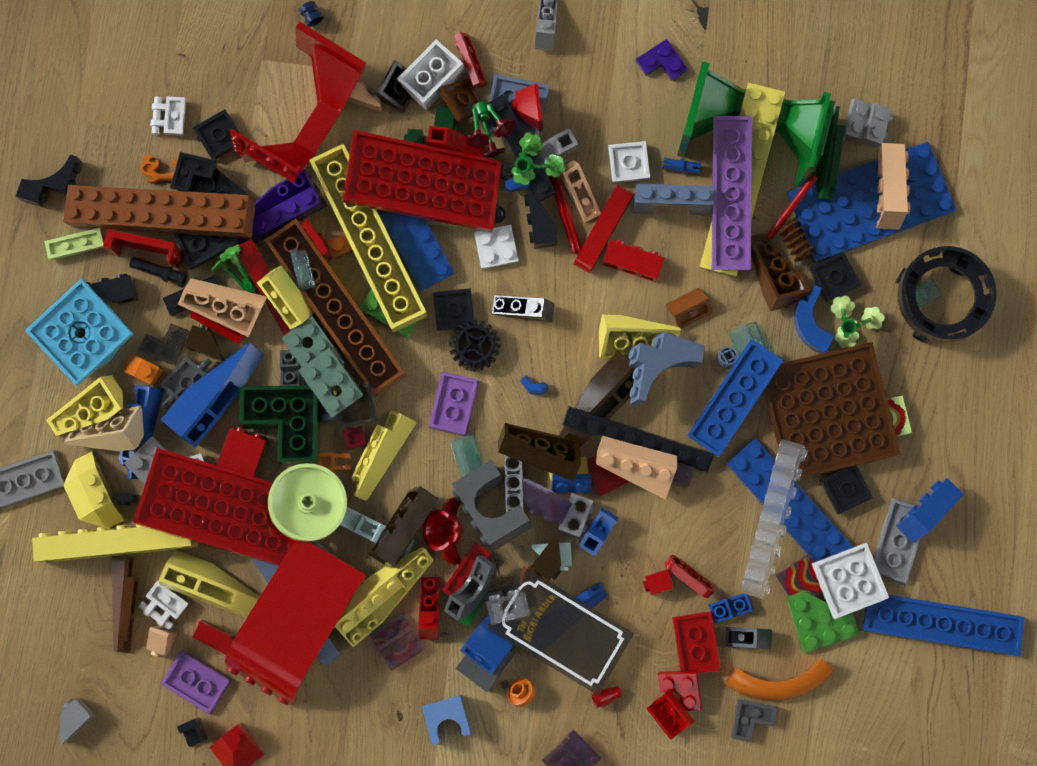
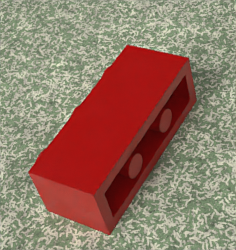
(633, 260)

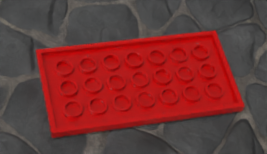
(422, 181)
(210, 507)

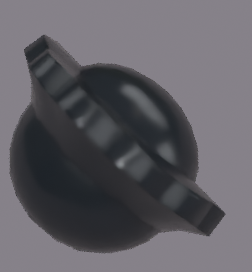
(499, 214)

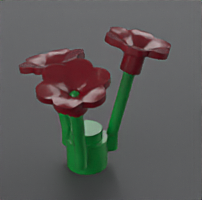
(482, 112)

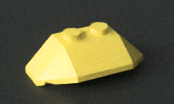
(91, 493)

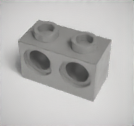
(578, 516)

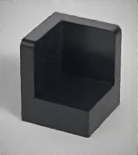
(193, 732)

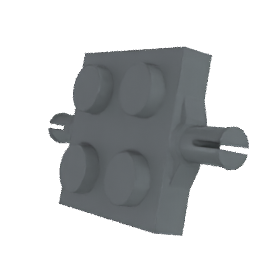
(182, 377)

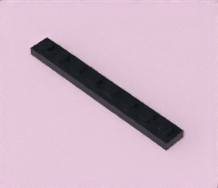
(602, 426)

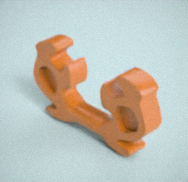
(149, 169)

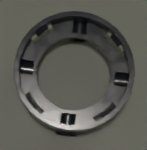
(960, 263)

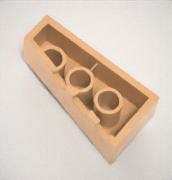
(892, 186)

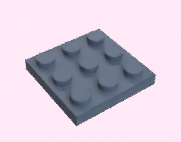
(508, 86)

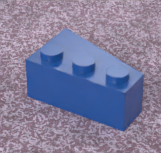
(929, 510)

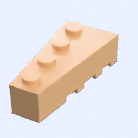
(223, 304)
(638, 464)

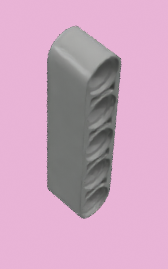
(513, 492)

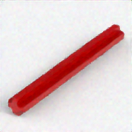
(566, 215)

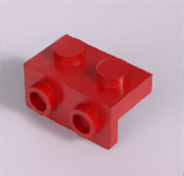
(670, 714)

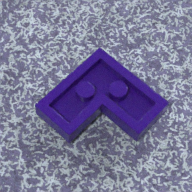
(664, 56)

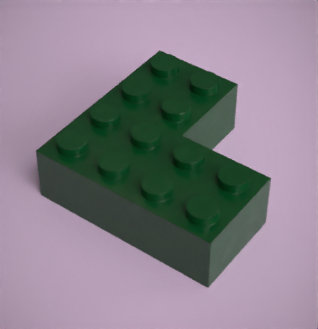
(292, 411)

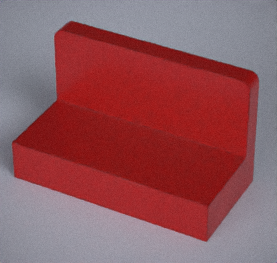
(213, 636)

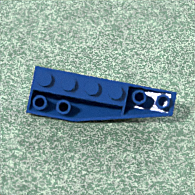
(211, 395)

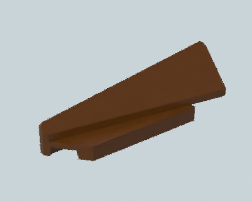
(124, 601)

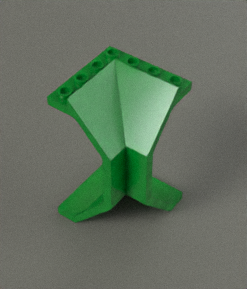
(800, 122)

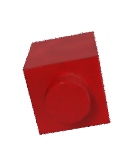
(658, 582)

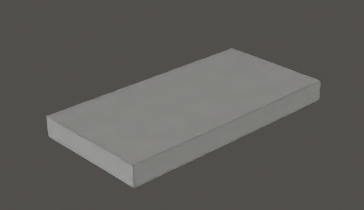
(30, 478)
(894, 551)

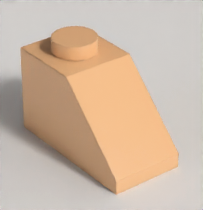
(160, 641)

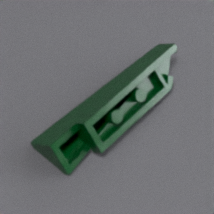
(828, 165)

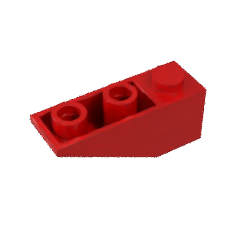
(451, 140)
(429, 608)

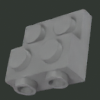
(867, 122)

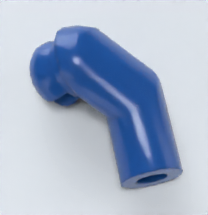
(534, 388)

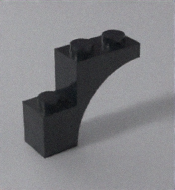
(36, 191)

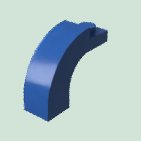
(807, 330)

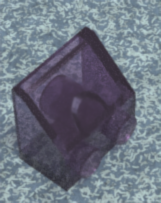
(544, 502)
(572, 752)

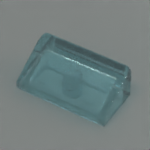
(302, 269)
(466, 454)

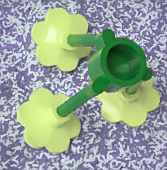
(847, 331)

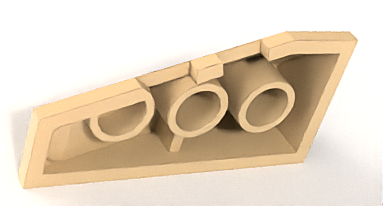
(116, 434)

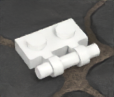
(174, 116)
(168, 601)

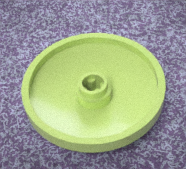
(307, 502)

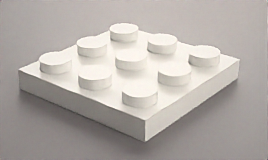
(850, 580)

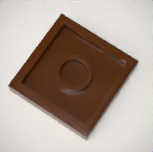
(460, 99)

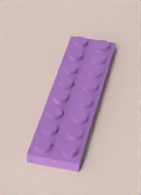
(732, 192)

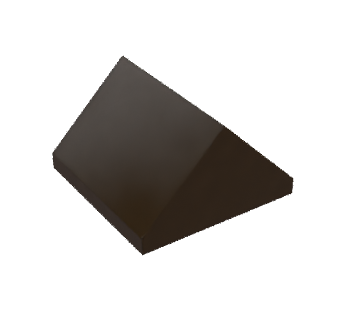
(391, 91)

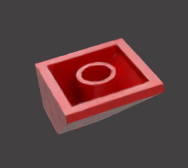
(529, 106)
(236, 748)

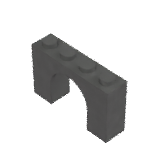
(495, 530)

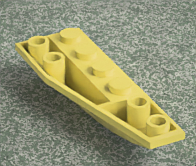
(206, 583)
(380, 596)

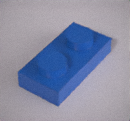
(581, 484)

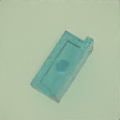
(743, 334)

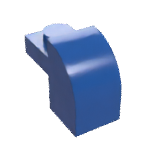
(598, 531)

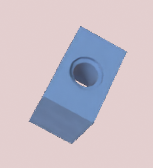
(445, 709)

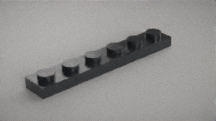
(540, 184)

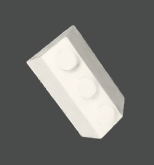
(429, 73)

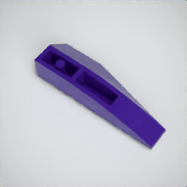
(284, 204)

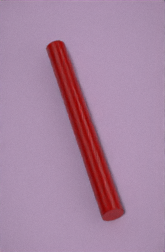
(791, 207)

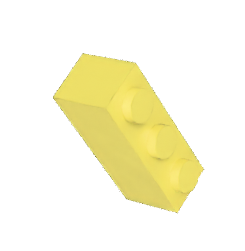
(285, 297)

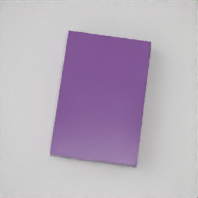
(453, 403)
(196, 682)

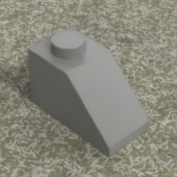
(73, 719)

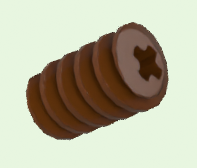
(796, 241)

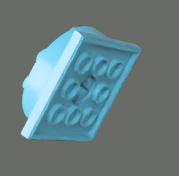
(60, 326)

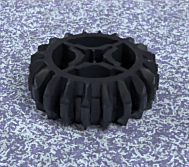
(481, 340)

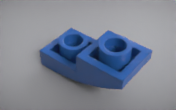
(731, 607)

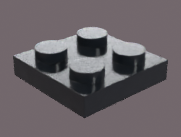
(215, 134)
(834, 276)
(453, 309)
(846, 489)

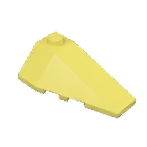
(91, 406)

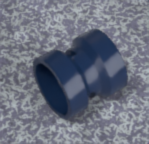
(310, 13)

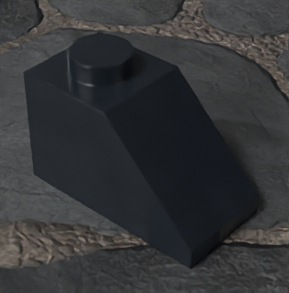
(748, 637)

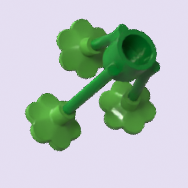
(524, 165)
(230, 253)

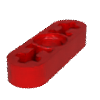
(689, 576)

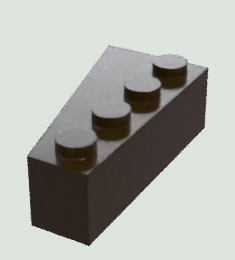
(541, 449)
(403, 526)

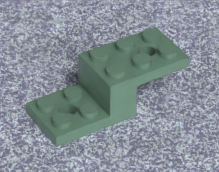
(322, 366)

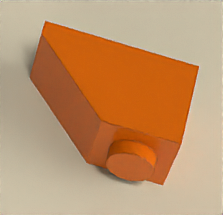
(142, 370)

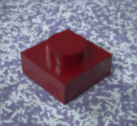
(355, 437)

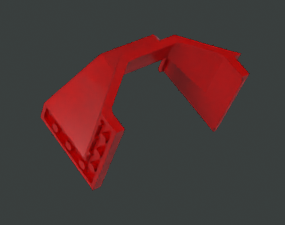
(335, 78)

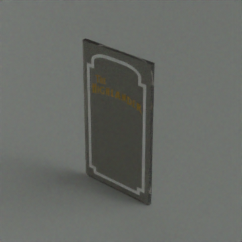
(564, 632)

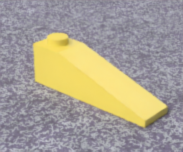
(624, 333)

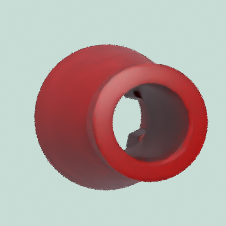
(606, 696)

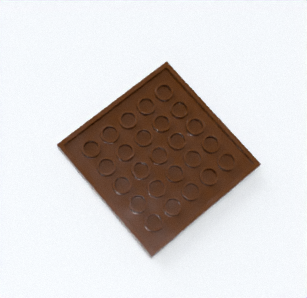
(834, 409)

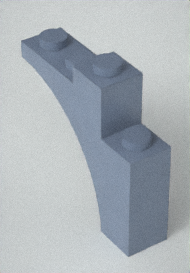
(665, 353)

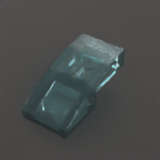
(926, 293)

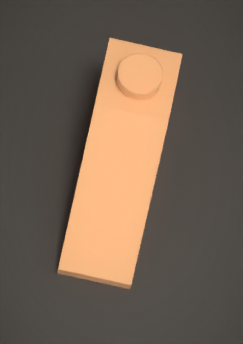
(580, 191)

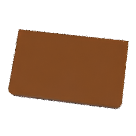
(690, 308)

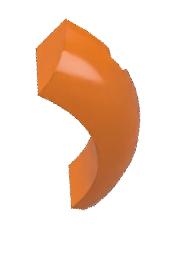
(782, 689)

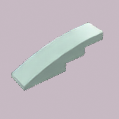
(366, 527)

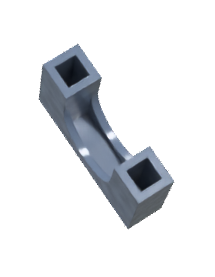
(696, 198)

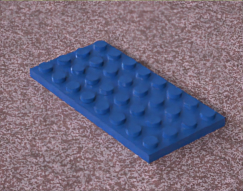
(853, 214)

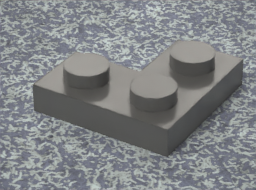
(749, 713)

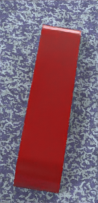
(603, 229)

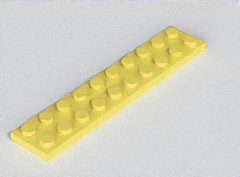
(764, 107)

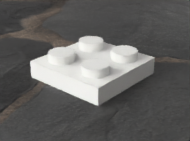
(629, 162)
(496, 248)

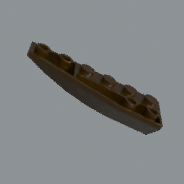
(604, 393)

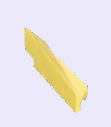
(380, 452)

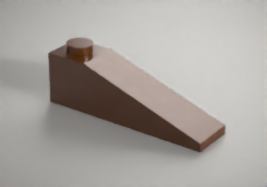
(777, 278)

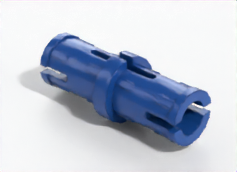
(681, 165)

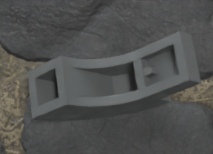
(473, 591)

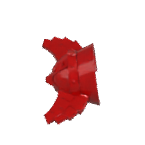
(443, 531)

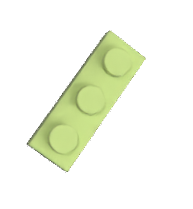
(74, 244)

